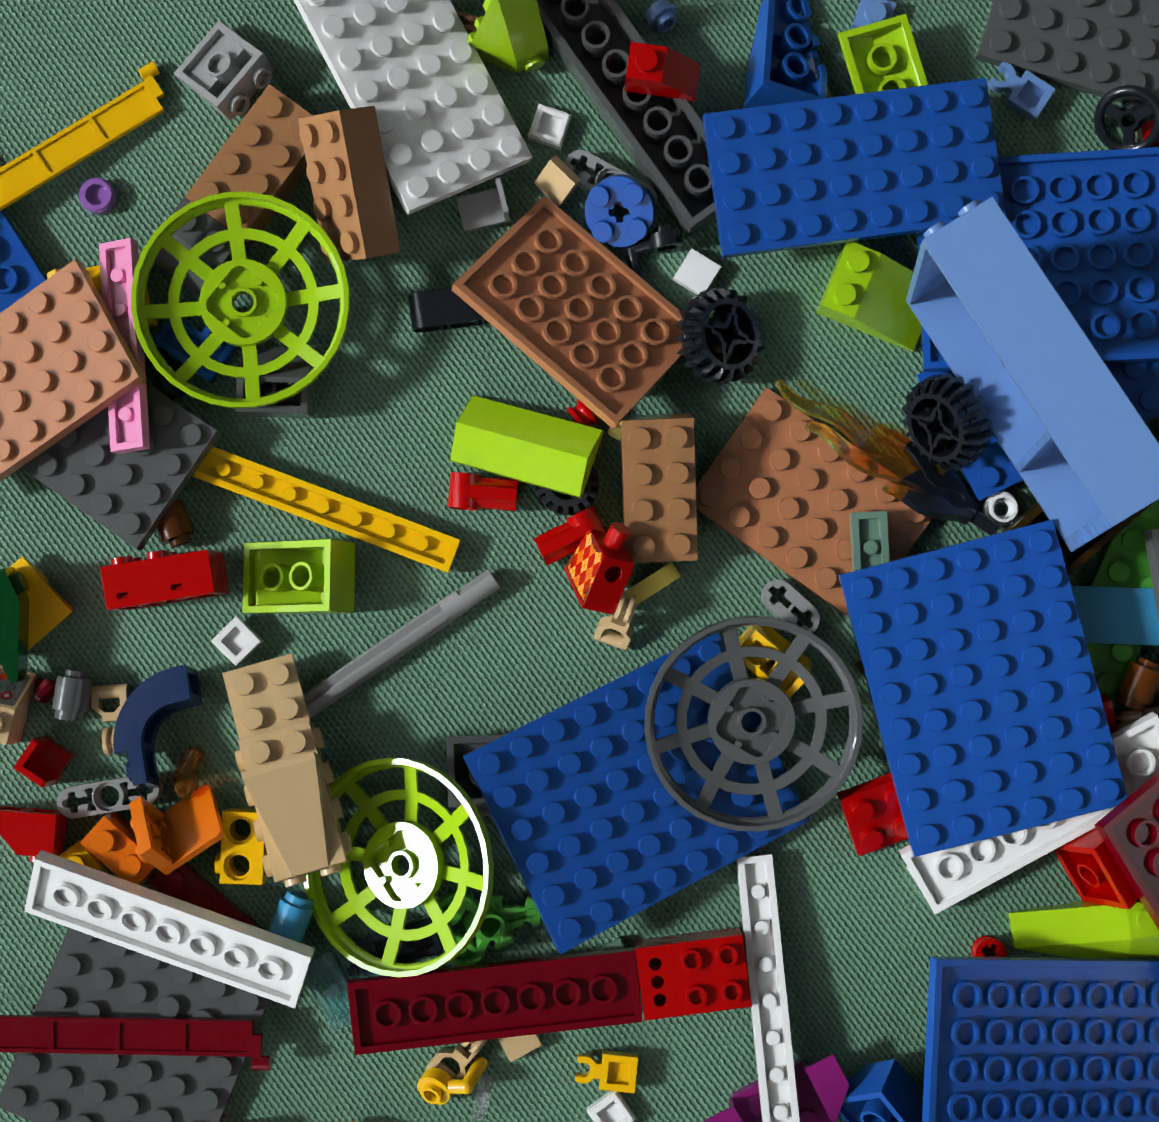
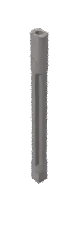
(399, 642)

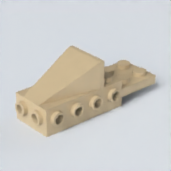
(285, 773)

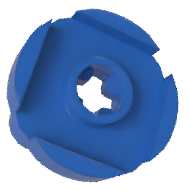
(632, 195)

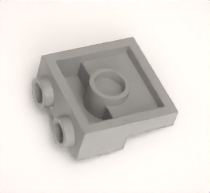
(225, 71)

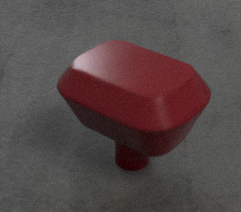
(44, 691)

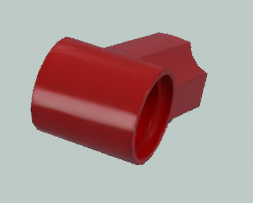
(473, 492)
(566, 538)

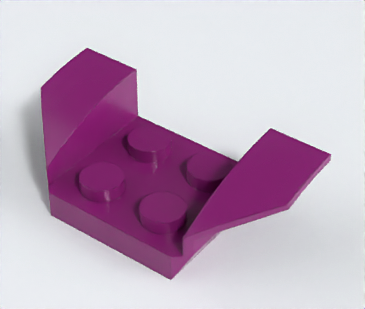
(819, 1095)

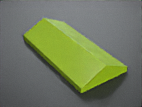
(882, 56)
(525, 445)

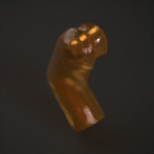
(185, 775)

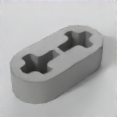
(795, 599)

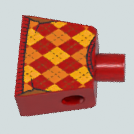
(601, 568)

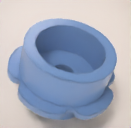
(661, 16)

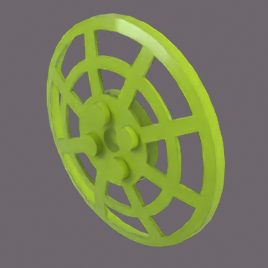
(225, 285)
(390, 883)

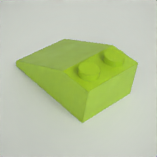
(870, 296)
(299, 577)

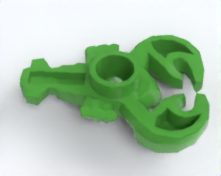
(496, 925)

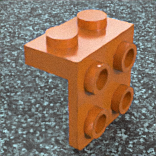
(177, 833)

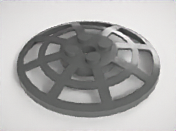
(765, 741)

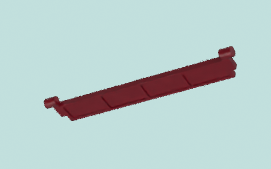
(133, 1036)

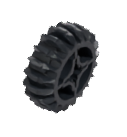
(711, 343)
(954, 418)

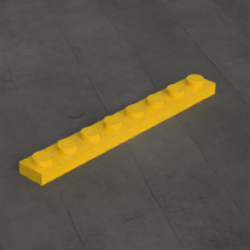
(328, 509)

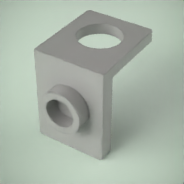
(484, 208)

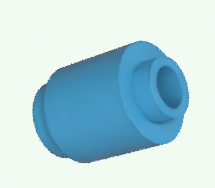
(292, 916)

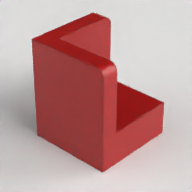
(44, 761)

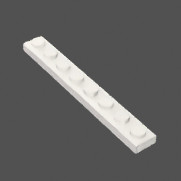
(767, 989)

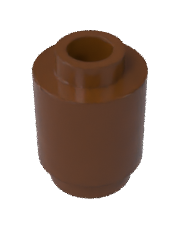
(175, 525)
(1139, 684)

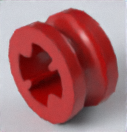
(582, 414)
(987, 940)

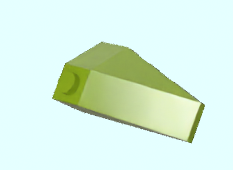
(511, 35)
(1086, 931)

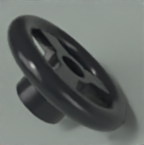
(1134, 107)

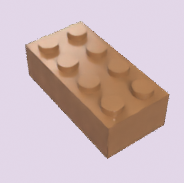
(258, 157)
(350, 182)
(659, 487)

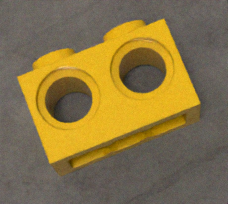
(762, 667)
(234, 844)

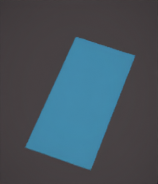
(1117, 615)

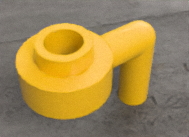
(438, 1086)

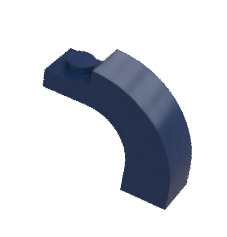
(143, 715)

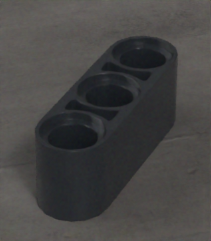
(441, 311)

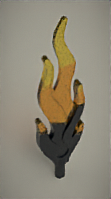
(936, 491)

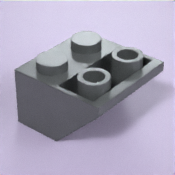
(294, 407)

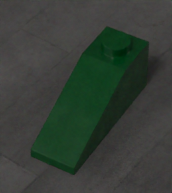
(14, 624)

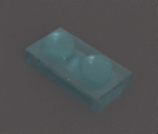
(329, 986)

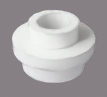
(1011, 506)

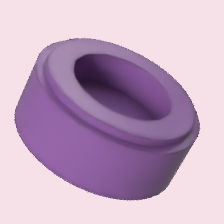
(97, 196)

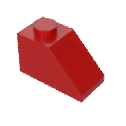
(661, 72)
(33, 830)

